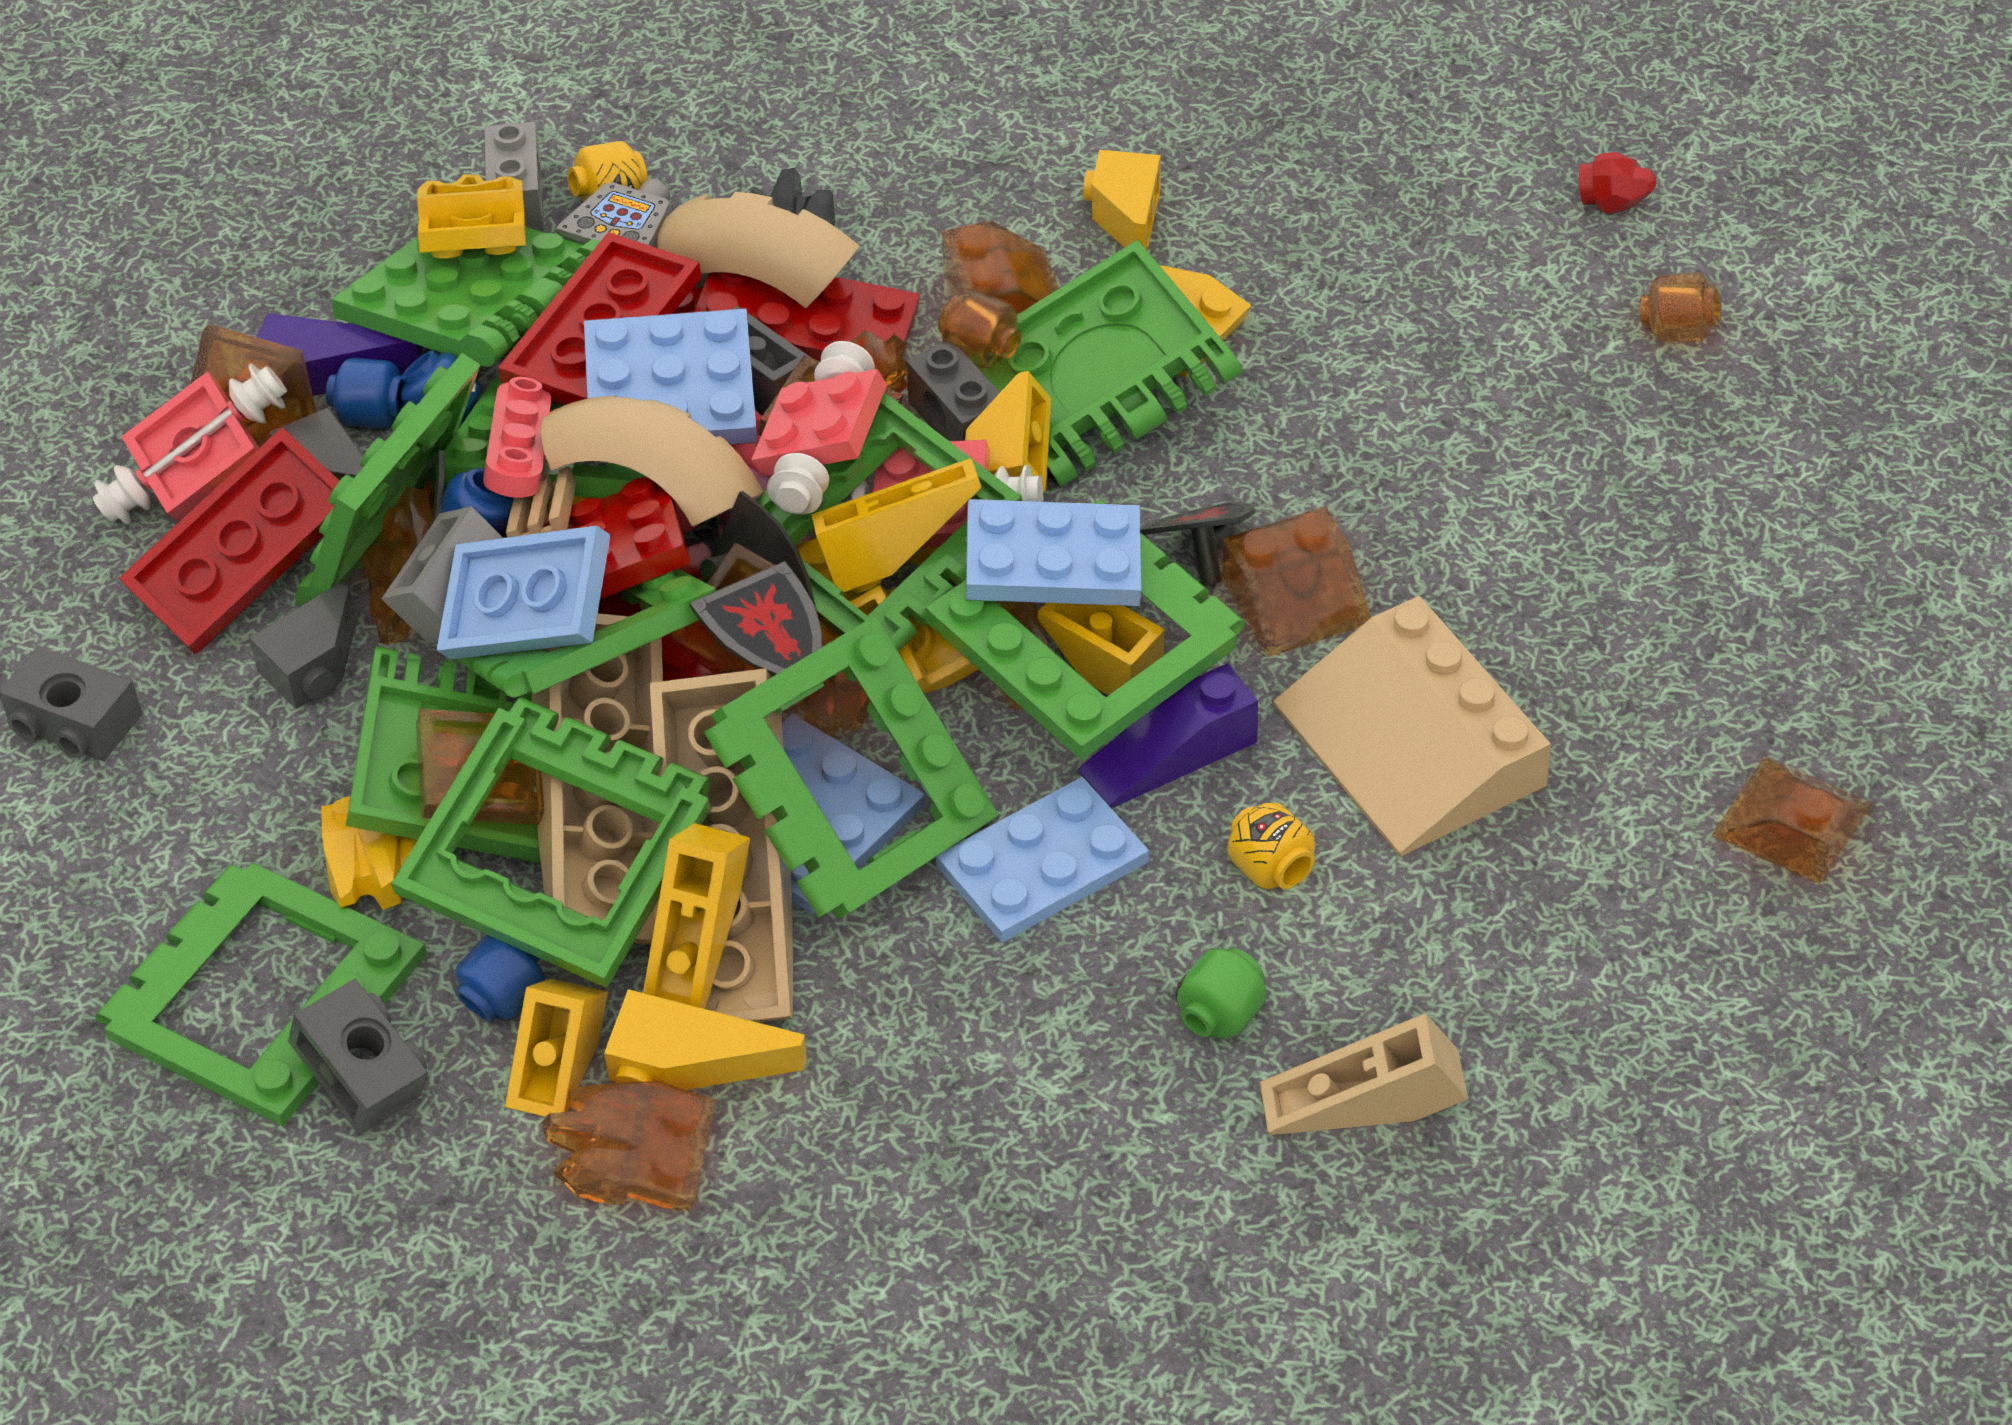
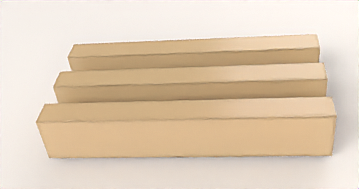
(531, 512)

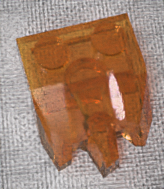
(632, 1143)

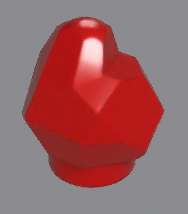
(1614, 182)

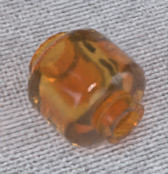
(1681, 307)
(980, 327)

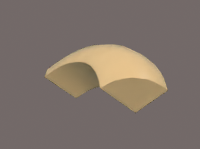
(758, 241)
(656, 441)

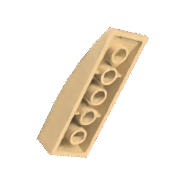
(582, 837)
(757, 958)

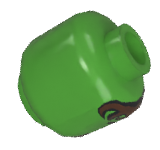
(1222, 992)

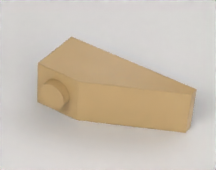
(1371, 1082)

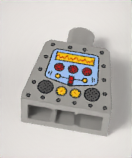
(621, 212)

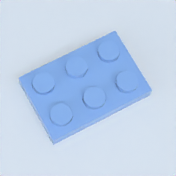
(1053, 552)
(524, 593)
(1042, 859)

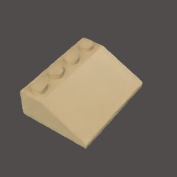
(1415, 728)

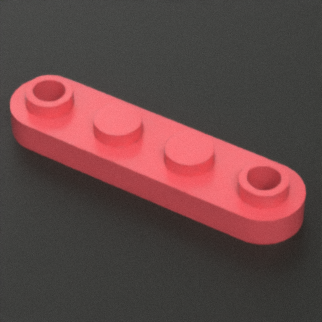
(515, 440)

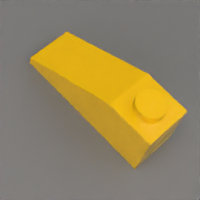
(883, 529)
(695, 912)
(695, 1045)

